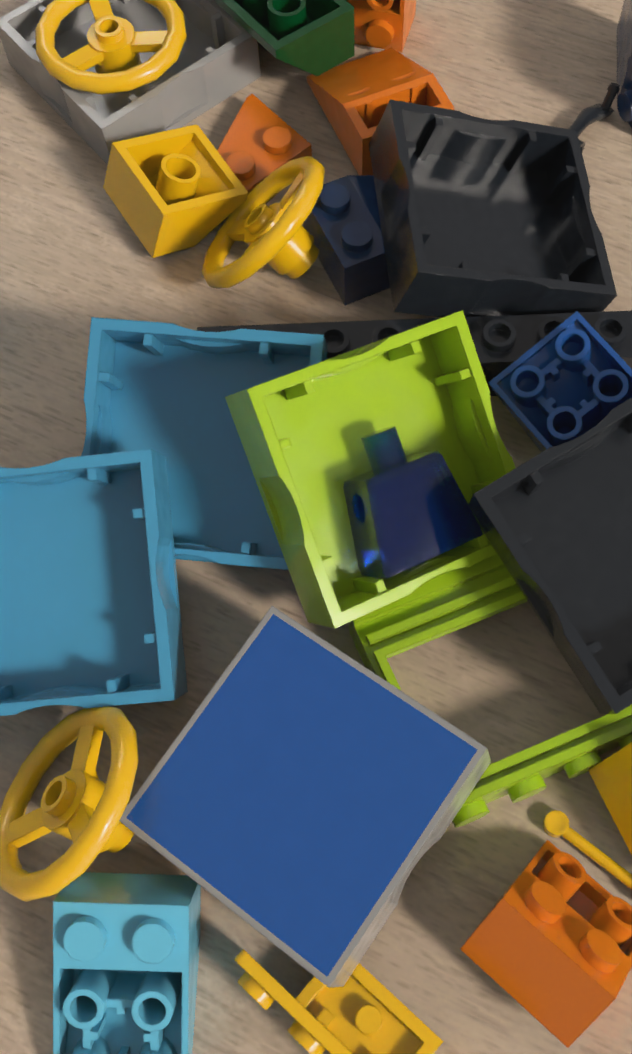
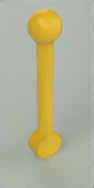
(557, 825)

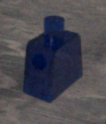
(404, 508)

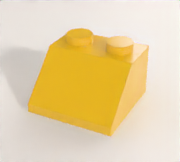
(171, 188)

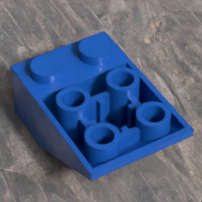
(564, 384)

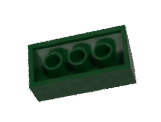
(299, 32)

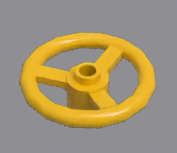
(111, 47)
(271, 232)
(72, 803)

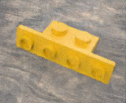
(344, 1019)

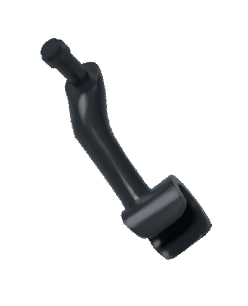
(595, 113)

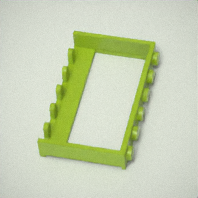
(450, 604)

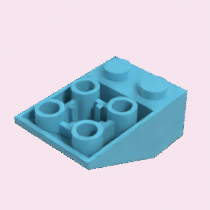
(126, 964)

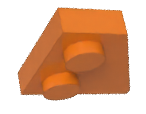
(260, 143)

